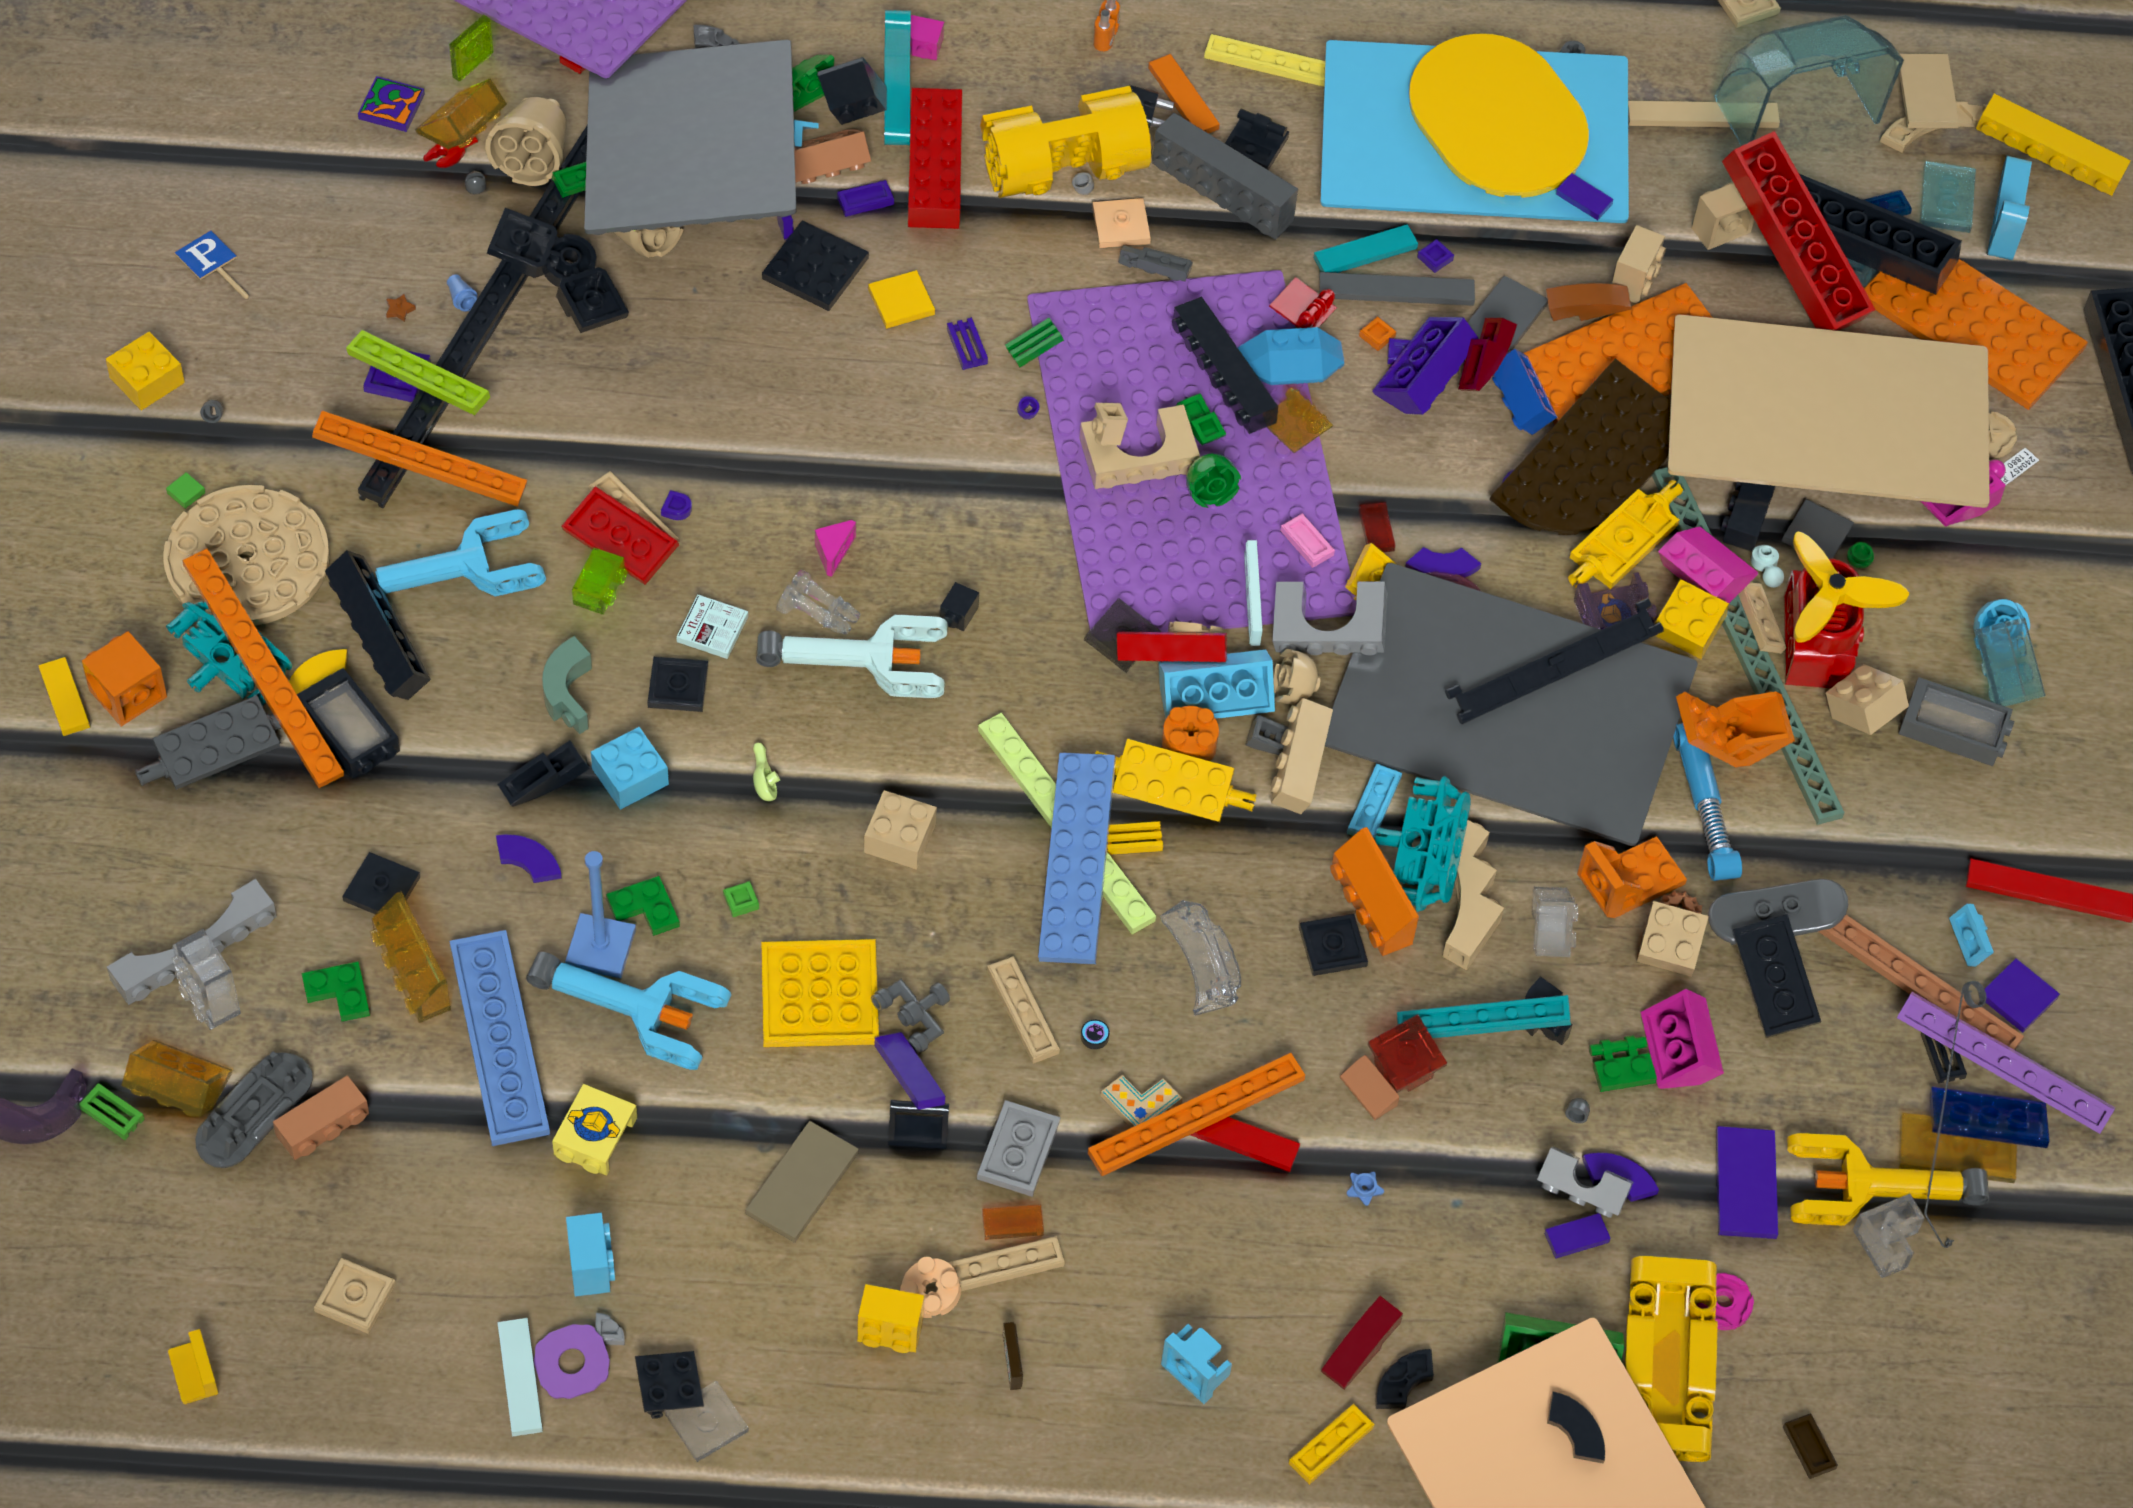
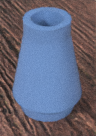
(461, 293)

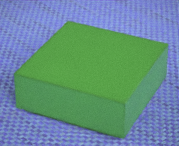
(185, 490)
(741, 899)

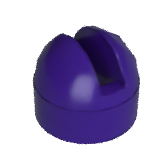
(1024, 404)

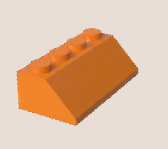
(1375, 893)

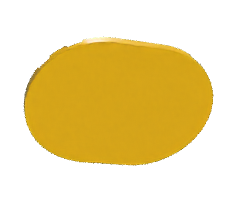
(1498, 115)

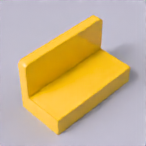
(193, 1369)

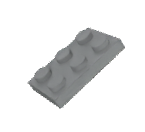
(1018, 1148)

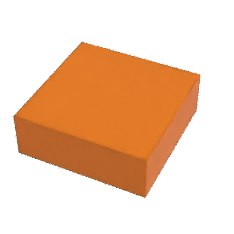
(1377, 333)

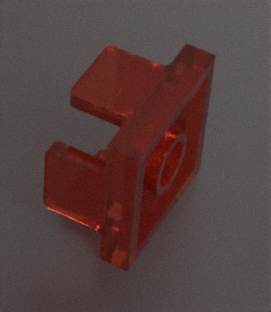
(1407, 1055)

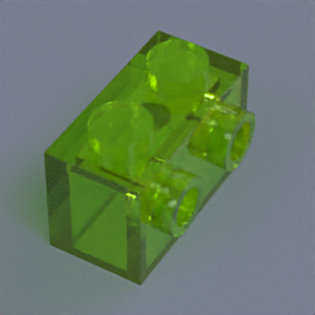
(599, 581)

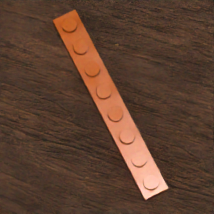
(419, 458)
(1196, 1114)

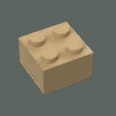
(1721, 216)
(1640, 262)
(1867, 699)
(900, 829)
(1672, 938)

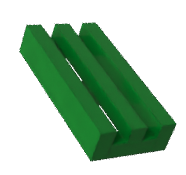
(1032, 339)

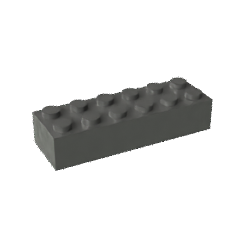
(1224, 176)

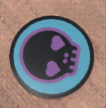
(1095, 1034)

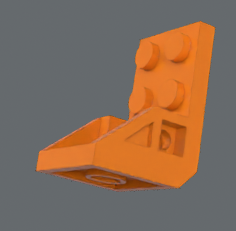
(1738, 730)
(1628, 878)

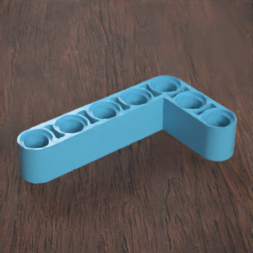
(2010, 208)

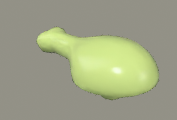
(763, 777)

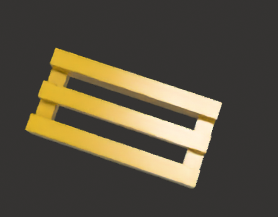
(1133, 833)

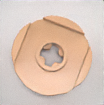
(947, 1282)

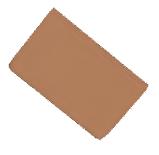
(1370, 1087)

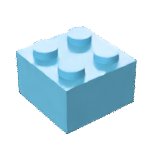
(629, 768)
(590, 1254)

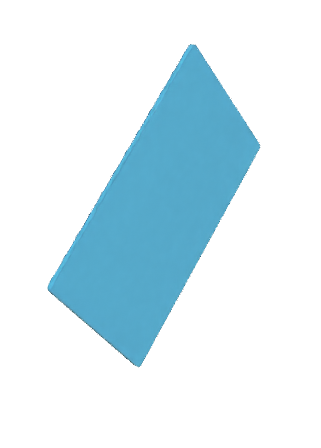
(1384, 161)

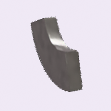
(710, 36)

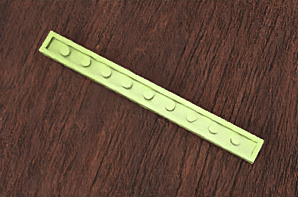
(1041, 791)

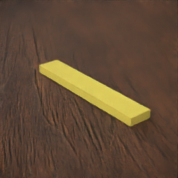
(1266, 60)

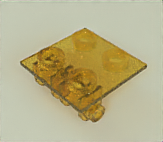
(1298, 421)

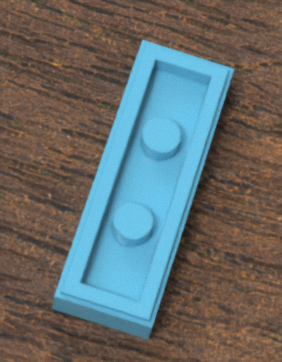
(1375, 800)

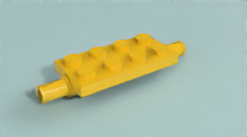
(1625, 537)
(1177, 781)

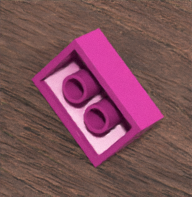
(1706, 564)
(1682, 1041)

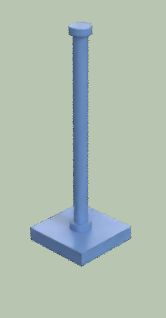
(599, 942)

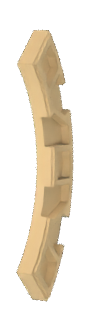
(1900, 136)

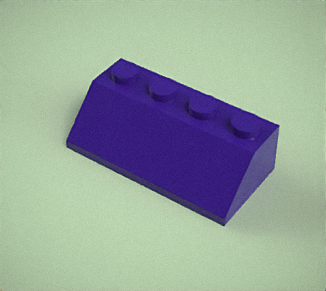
(1426, 364)

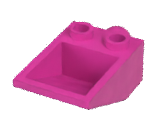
(1951, 514)

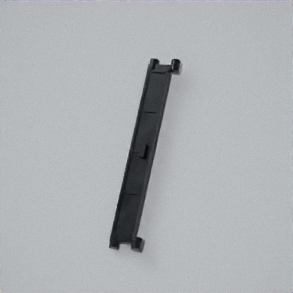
(1556, 665)

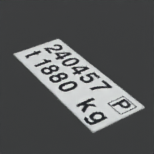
(2018, 464)

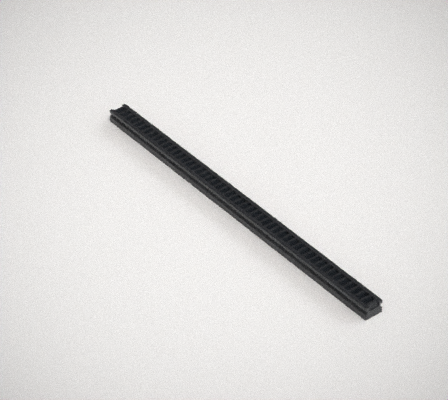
(469, 339)

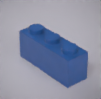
(1523, 393)

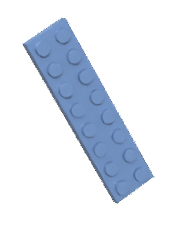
(1077, 858)
(499, 1038)

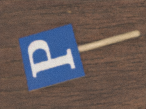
(208, 255)

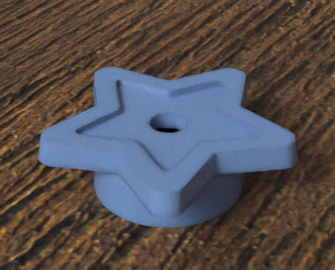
(1367, 1180)

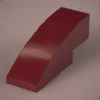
(1486, 353)
(1362, 1342)

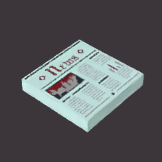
(712, 626)

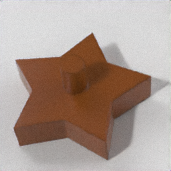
(399, 308)

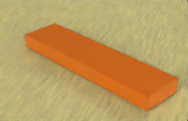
(1182, 93)

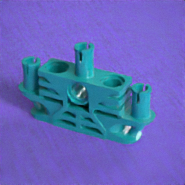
(208, 643)
(1438, 856)

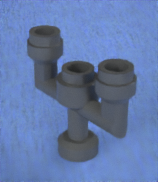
(914, 1011)

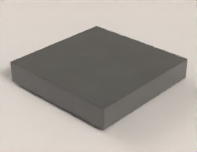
(1822, 526)

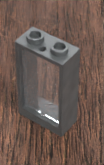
(1957, 722)

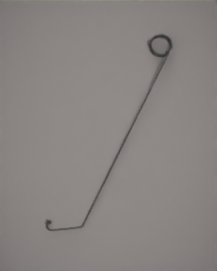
(1968, 999)

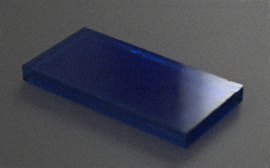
(1990, 1117)

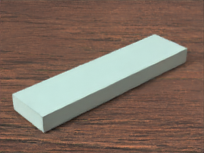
(1253, 593)
(519, 1377)

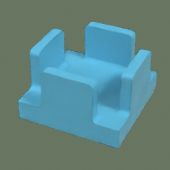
(1188, 1360)

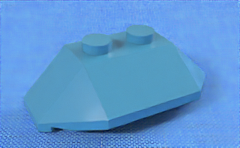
(1293, 355)

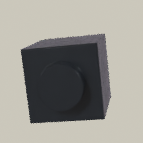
(959, 606)

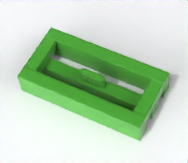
(137, 1116)

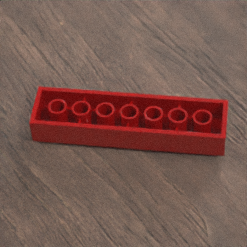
(1798, 234)

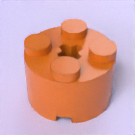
(1191, 732)

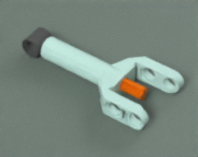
(874, 654)

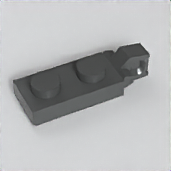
(1156, 262)

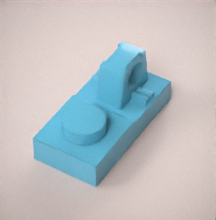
(1971, 935)

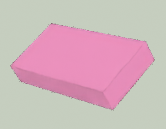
(1307, 540)

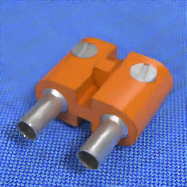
(1106, 25)

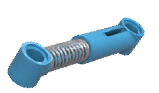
(1722, 860)

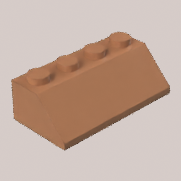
(830, 155)

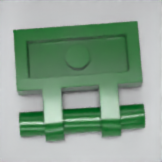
(1624, 1071)

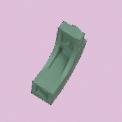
(560, 671)

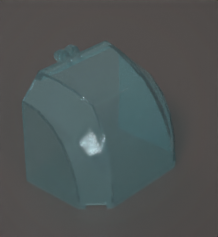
(1774, 56)

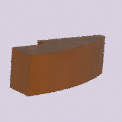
(1587, 300)

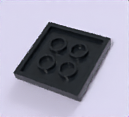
(815, 265)

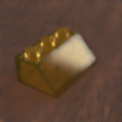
(463, 115)
(175, 1078)

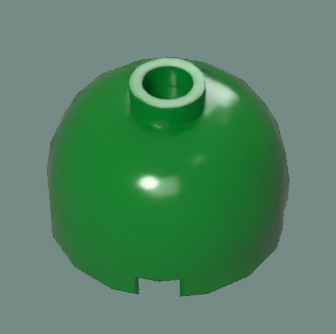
(1212, 480)

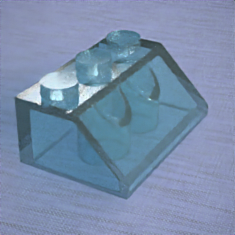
(2009, 662)

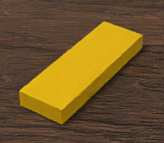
(64, 696)
(1331, 1444)

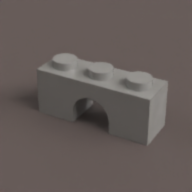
(1560, 1174)

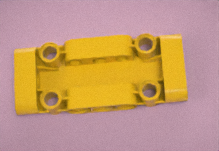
(1673, 1291)

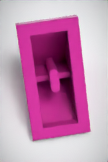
(833, 543)

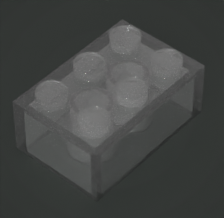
(205, 979)

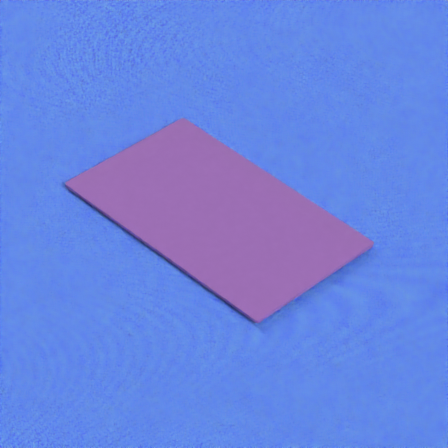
(1151, 536)

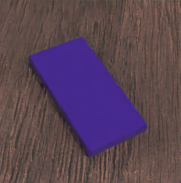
(1746, 1182)

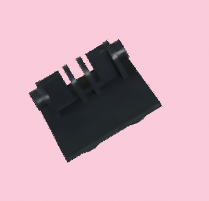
(668, 1382)

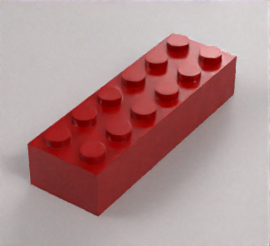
(935, 158)

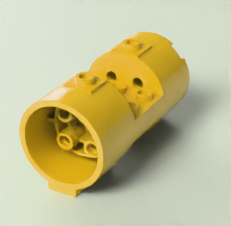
(1026, 152)

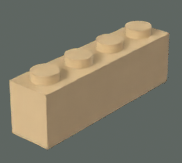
(1301, 755)

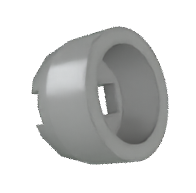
(1083, 183)

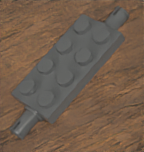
(212, 744)

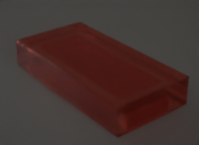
(1377, 526)

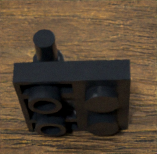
(1258, 138)

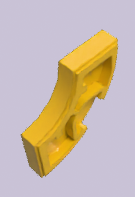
(318, 668)

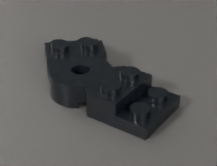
(536, 251)

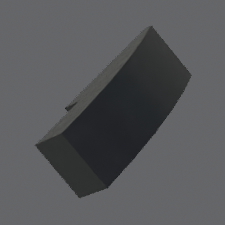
(544, 774)

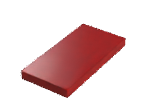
(616, 529)

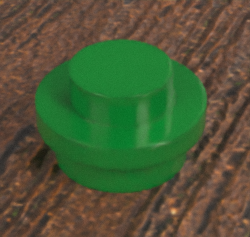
(1860, 555)

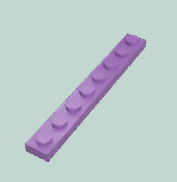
(2006, 1063)

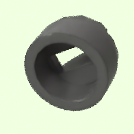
(475, 182)
(207, 410)
(1578, 1110)

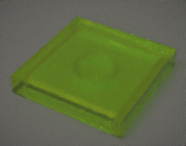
(471, 48)

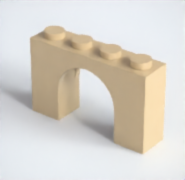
(1113, 467)

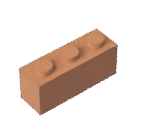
(321, 1118)

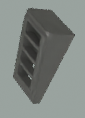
(1263, 742)

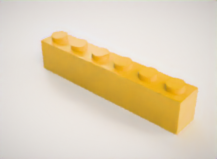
(2053, 144)

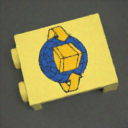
(593, 1129)

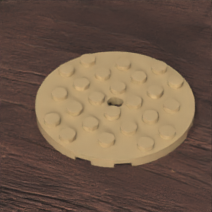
(274, 526)

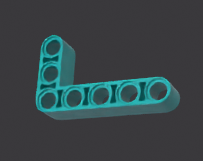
(897, 77)

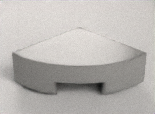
(609, 1330)

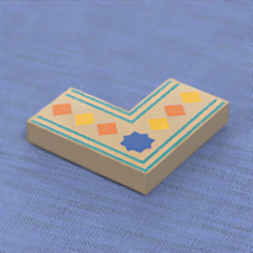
(1136, 1107)

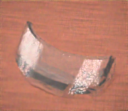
(1208, 955)

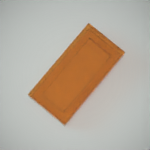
(1012, 1222)

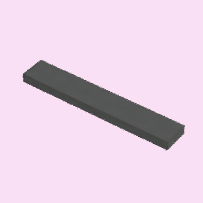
(1399, 288)

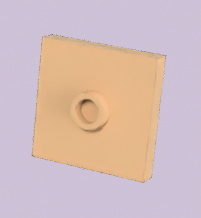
(1121, 223)

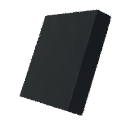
(678, 684)
(1333, 944)

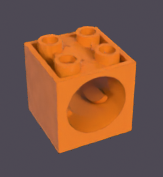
(124, 678)

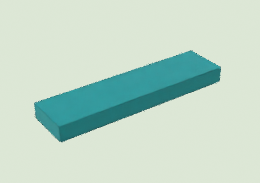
(1366, 250)

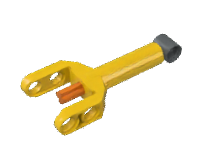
(1863, 1182)

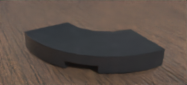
(1402, 1378)
(1578, 1426)

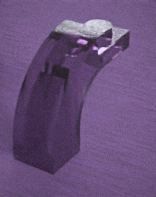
(46, 1120)

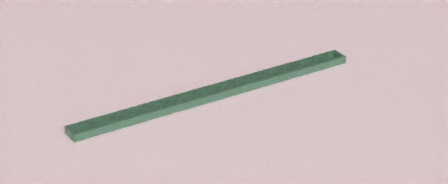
(1761, 685)

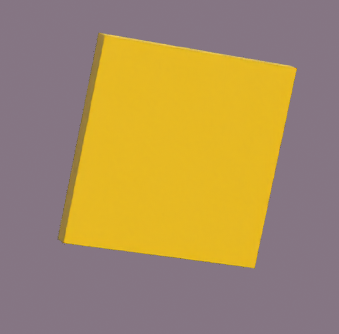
(819, 993)

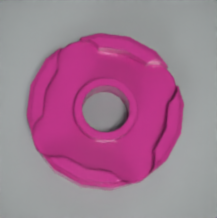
(1740, 1296)

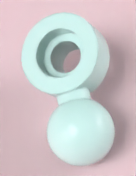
(1765, 559)

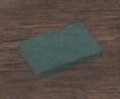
(1947, 197)

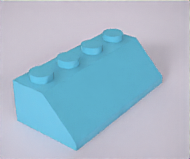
(1226, 688)

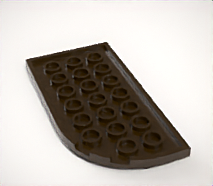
(1591, 456)

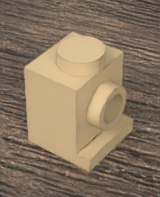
(1109, 423)

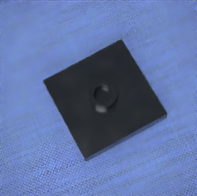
(378, 882)

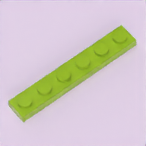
(418, 372)

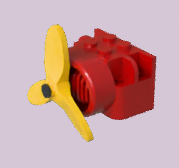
(1827, 615)

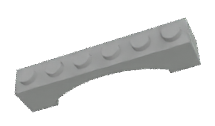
(140, 975)

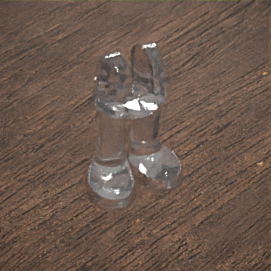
(794, 598)

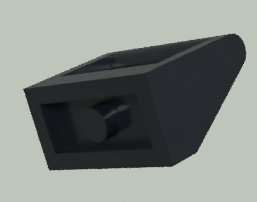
(918, 1130)

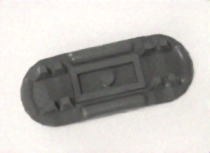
(1809, 905)
(251, 1108)

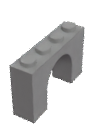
(1361, 635)

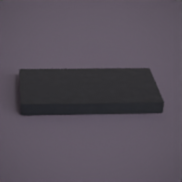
(1776, 976)

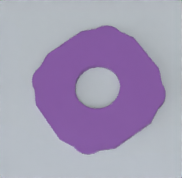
(555, 1344)

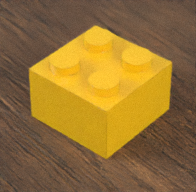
(145, 370)
(1691, 619)
(890, 1319)

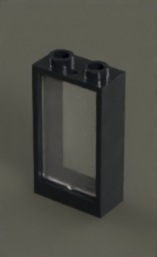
(349, 723)

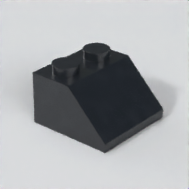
(853, 90)

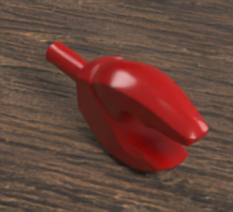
(451, 156)

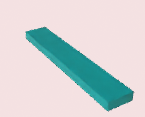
(1493, 1016)

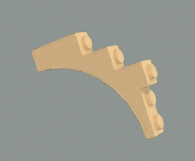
(1475, 913)

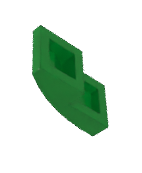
(1203, 423)

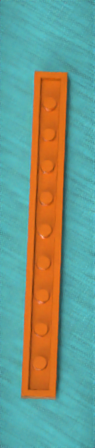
(263, 668)

